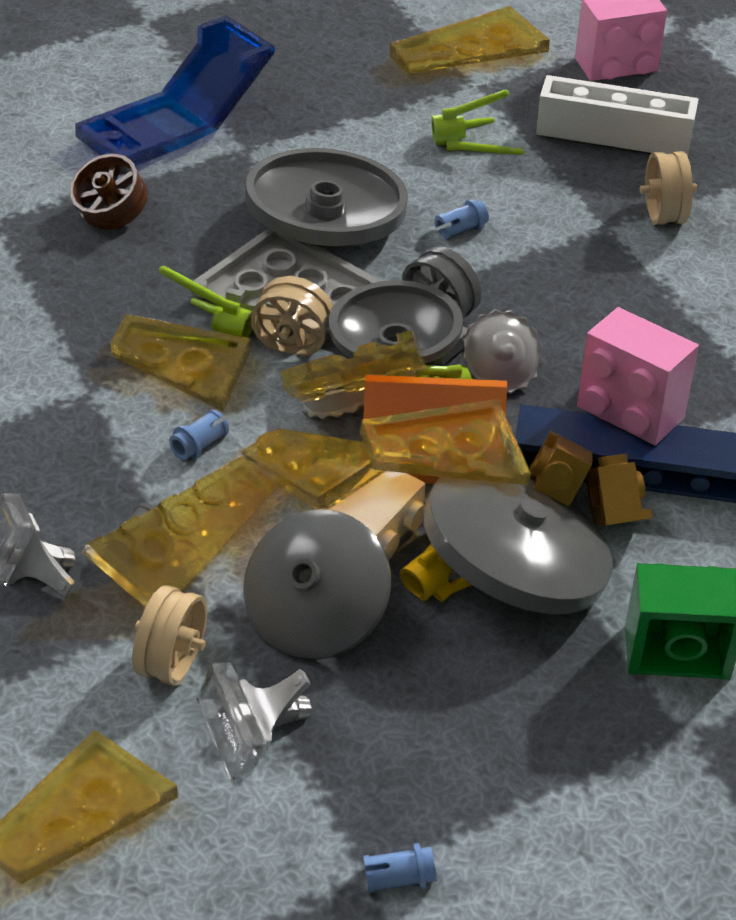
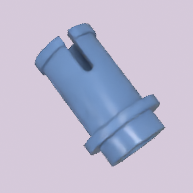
(471, 215)
(197, 435)
(400, 869)

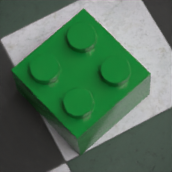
(682, 621)

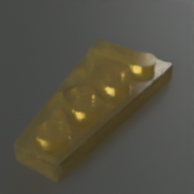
(470, 41)
(182, 532)

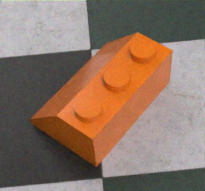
(409, 394)

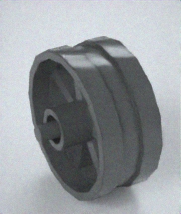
(449, 274)

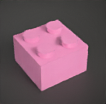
(620, 37)
(636, 375)

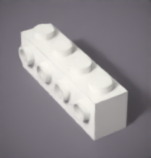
(615, 115)

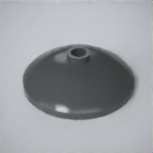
(392, 307)
(338, 602)

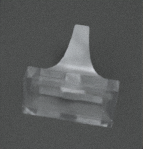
(25, 554)
(245, 716)

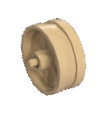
(668, 188)
(304, 302)
(169, 635)

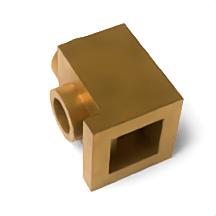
(560, 467)
(616, 491)

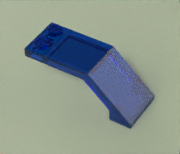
(192, 101)

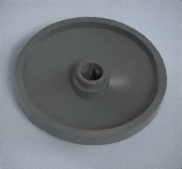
(326, 197)
(518, 544)

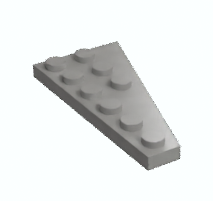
(270, 256)

